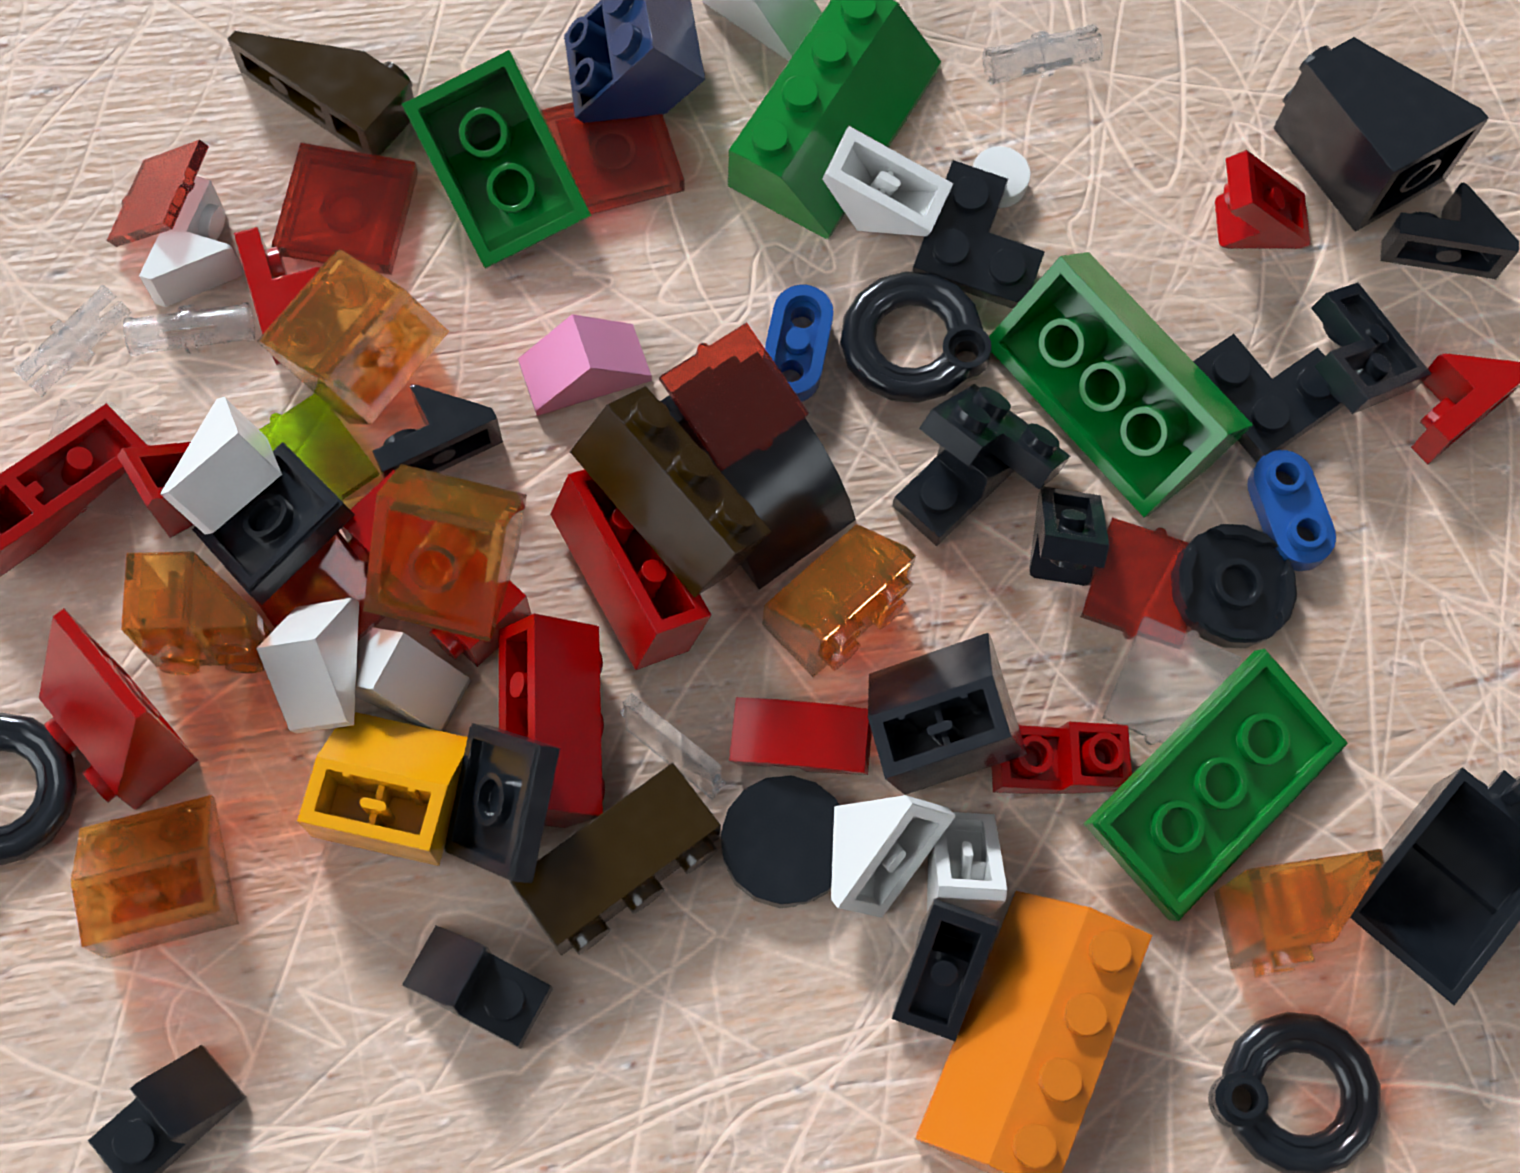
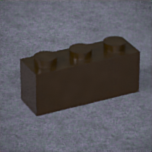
(669, 490)
(619, 861)

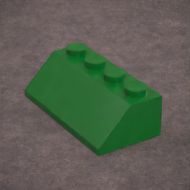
(854, 69)
(1116, 382)

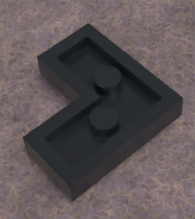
(967, 252)
(1373, 355)
(1276, 406)
(982, 423)

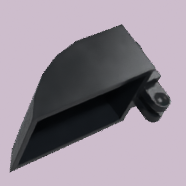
(791, 491)
(1449, 881)

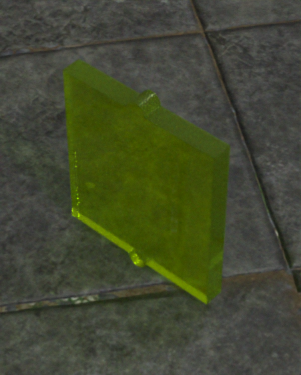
(323, 445)

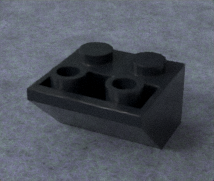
(942, 715)

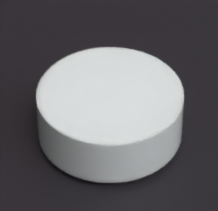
(1008, 164)

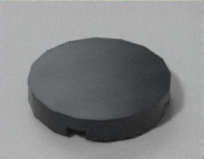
(1233, 586)
(780, 841)

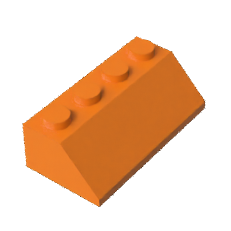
(1034, 1037)

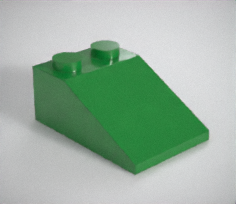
(497, 159)

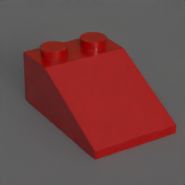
(107, 718)

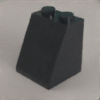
(1373, 129)

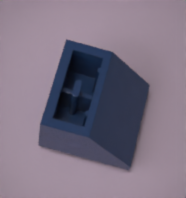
(632, 58)

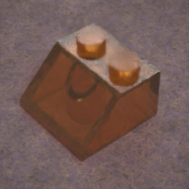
(442, 551)
(1288, 910)

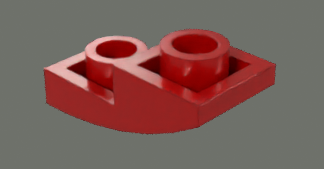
(801, 736)
(1067, 760)

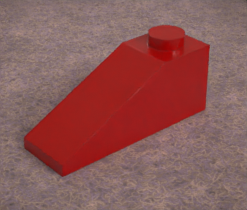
(58, 481)

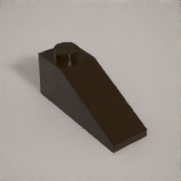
(331, 86)

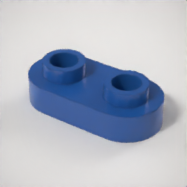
(798, 347)
(1286, 507)

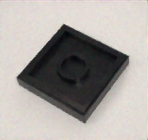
(278, 528)
(502, 802)

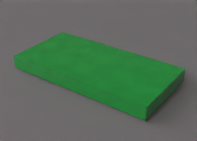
(1216, 784)

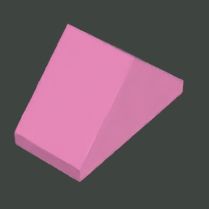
(583, 362)

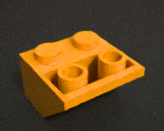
(385, 788)

